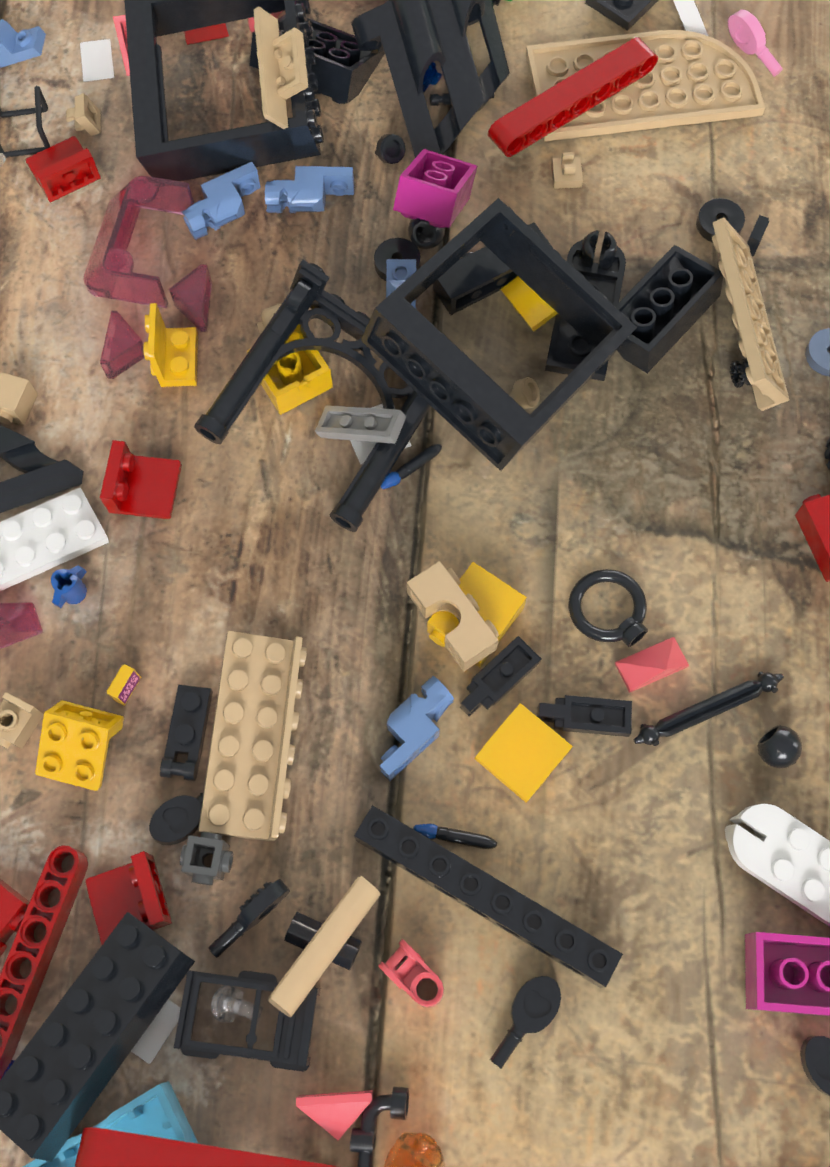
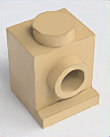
(24, 721)

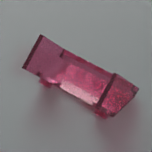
(110, 263)

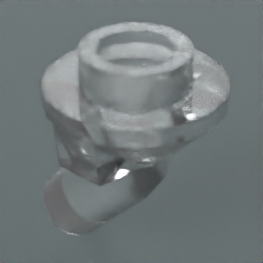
(228, 1004)

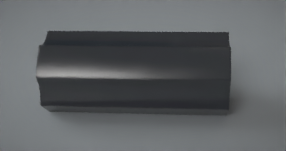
(303, 930)

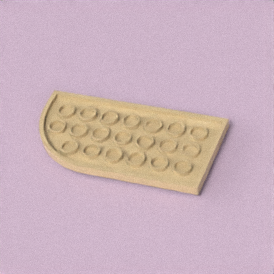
(691, 83)

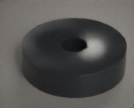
(715, 210)
(395, 249)

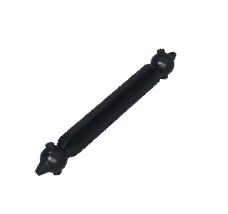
(708, 708)

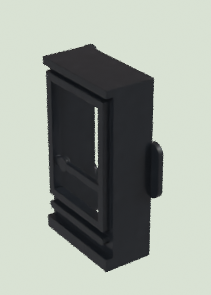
(291, 1034)

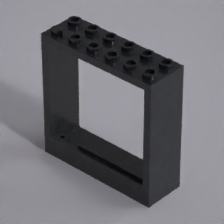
(224, 149)
(450, 378)

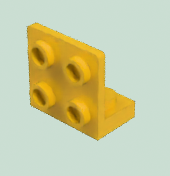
(170, 351)
(76, 744)

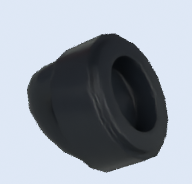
(390, 148)

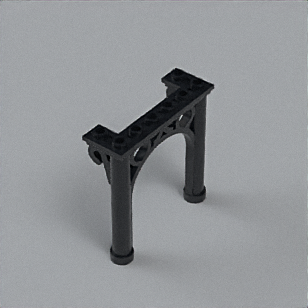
(270, 347)

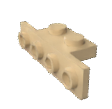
(280, 66)

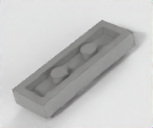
(360, 424)

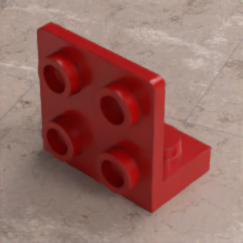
(63, 168)
(139, 483)
(128, 889)

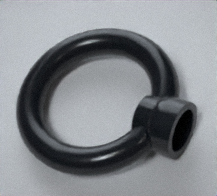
(631, 629)

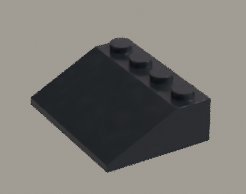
(339, 64)

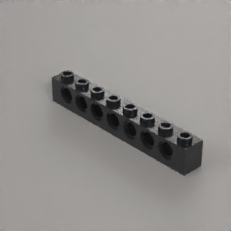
(488, 897)

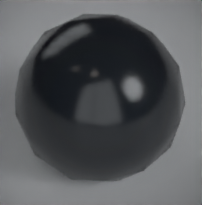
(425, 235)
(780, 747)

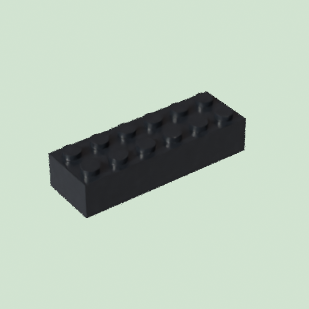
(88, 1037)

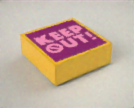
(123, 684)

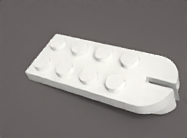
(47, 537)
(783, 856)

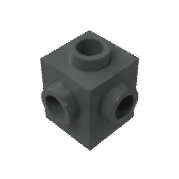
(197, 849)

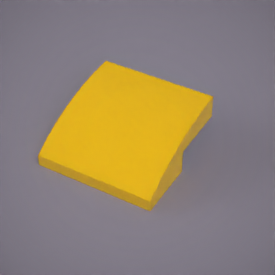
(528, 303)
(523, 752)

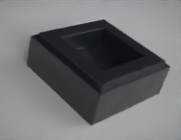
(757, 233)

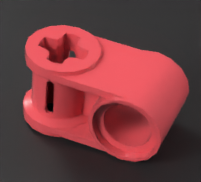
(411, 973)

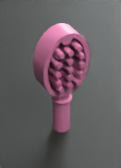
(751, 39)

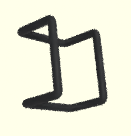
(39, 100)

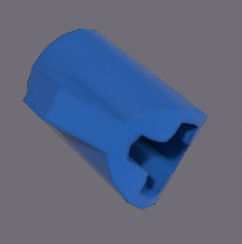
(68, 586)

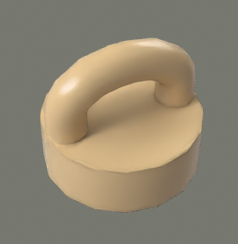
(525, 392)

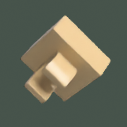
(85, 114)
(567, 171)

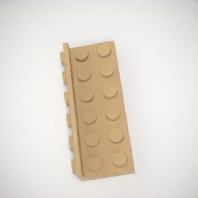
(750, 316)
(252, 737)

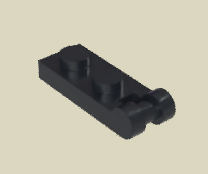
(186, 732)

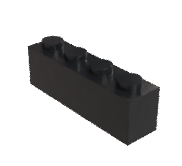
(474, 278)

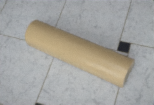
(324, 947)

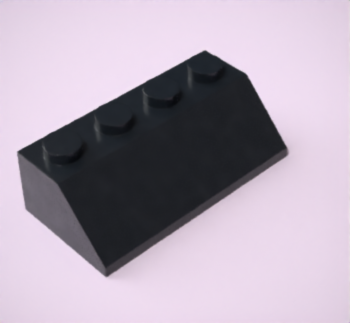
(667, 305)

